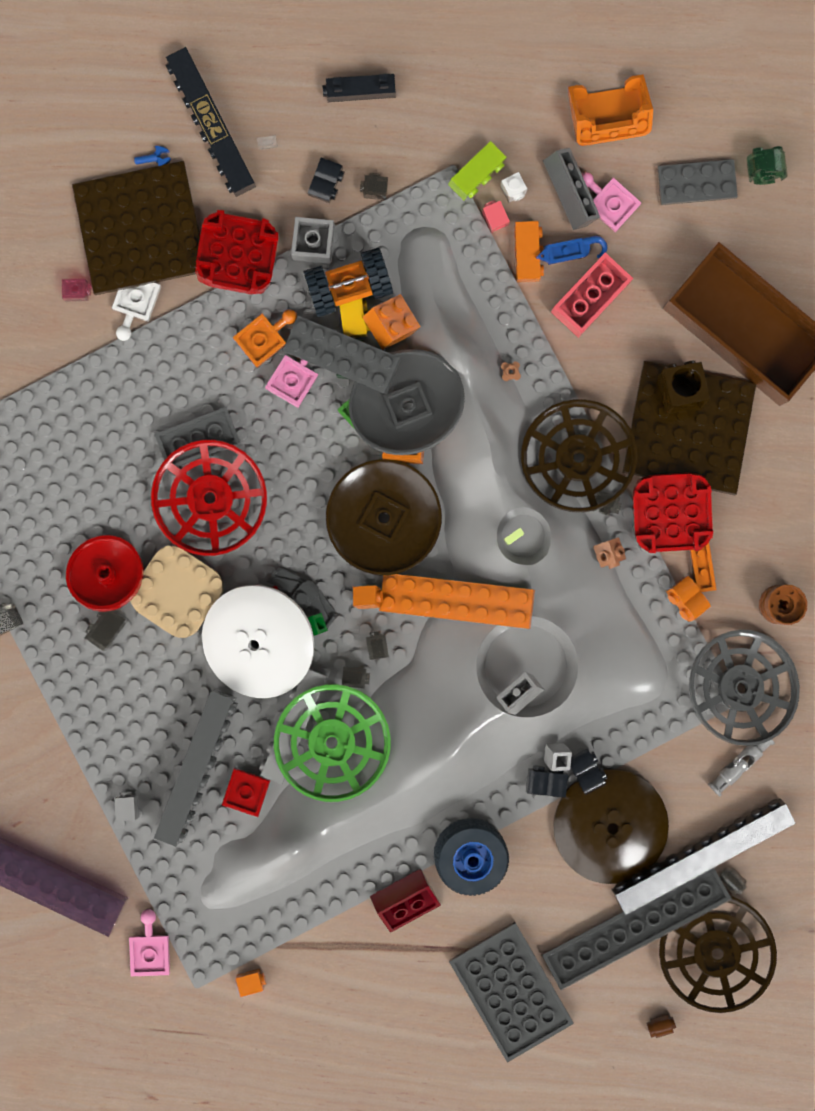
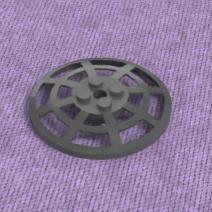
(753, 687)

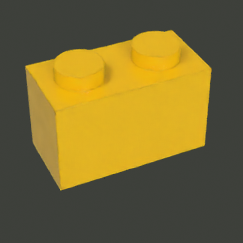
(352, 320)

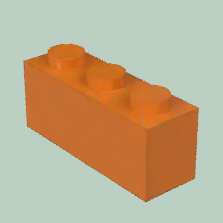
(526, 249)

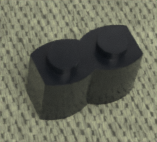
(325, 180)
(587, 772)
(546, 782)

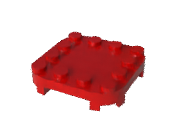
(236, 253)
(672, 512)

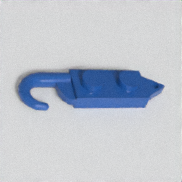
(570, 250)

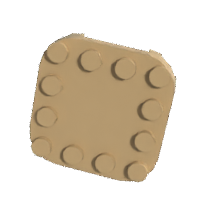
(177, 591)

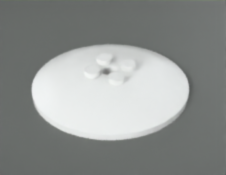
(277, 626)

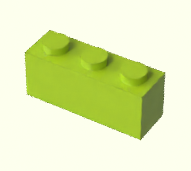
(477, 171)

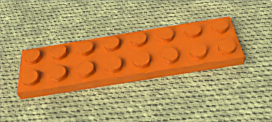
(458, 600)

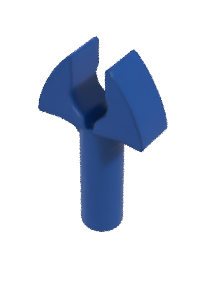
(154, 157)

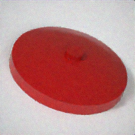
(104, 573)

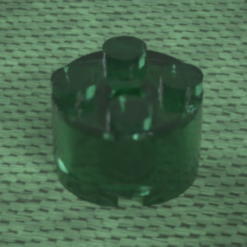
(766, 165)

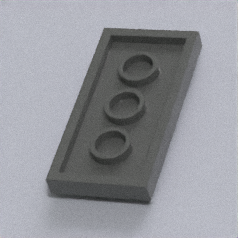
(697, 182)
(211, 426)

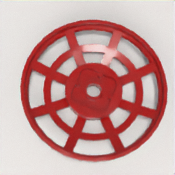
(196, 497)

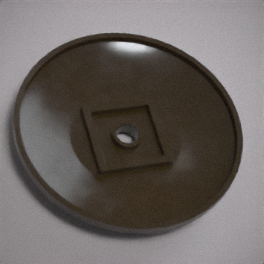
(380, 488)
(583, 824)

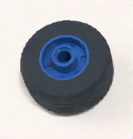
(471, 856)

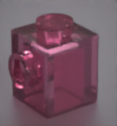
(75, 290)

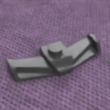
(304, 593)

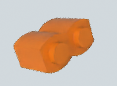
(688, 599)

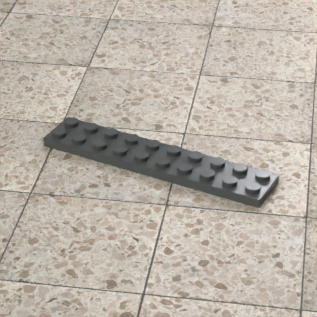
(632, 931)

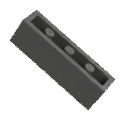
(571, 188)

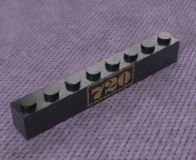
(212, 125)

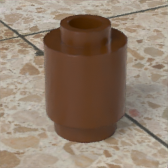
(661, 1026)

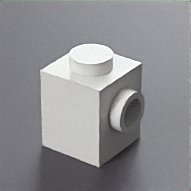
(514, 187)

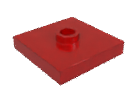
(246, 792)

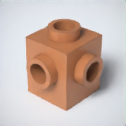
(610, 553)

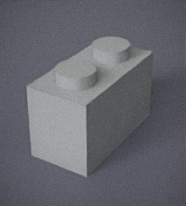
(520, 693)

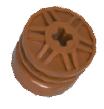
(793, 606)

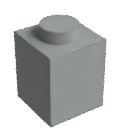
(557, 757)
(126, 807)

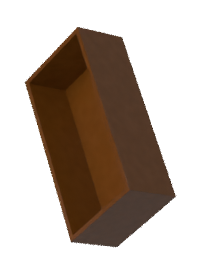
(747, 324)

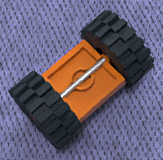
(348, 282)

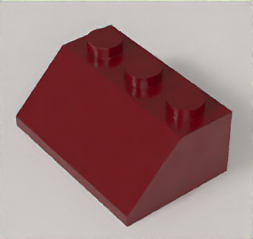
(405, 900)

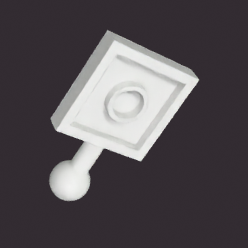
(136, 303)

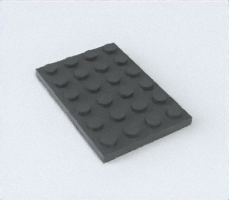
(511, 992)

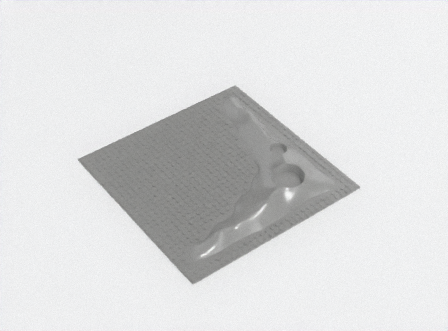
(599, 639)

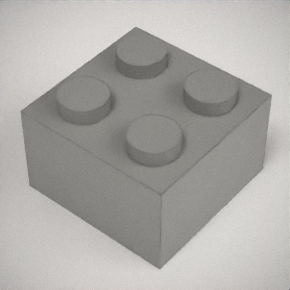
(313, 240)

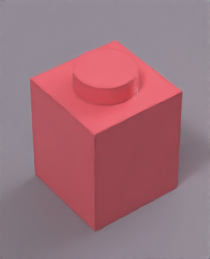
(495, 215)

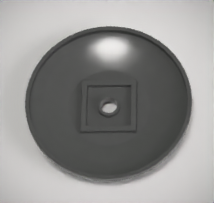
(435, 412)

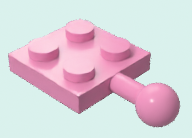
(613, 202)
(292, 381)
(150, 952)

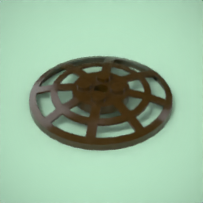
(580, 444)
(727, 964)

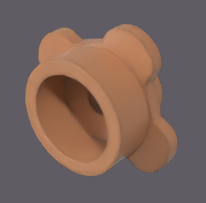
(510, 376)

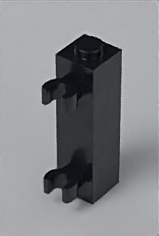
(359, 88)

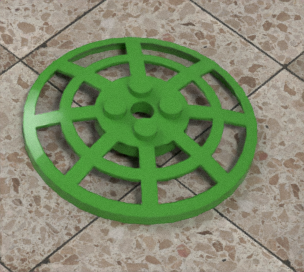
(341, 752)

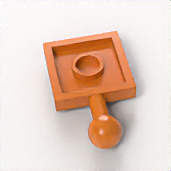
(261, 339)

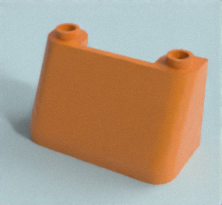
(611, 113)

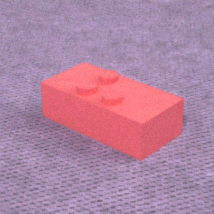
(591, 295)

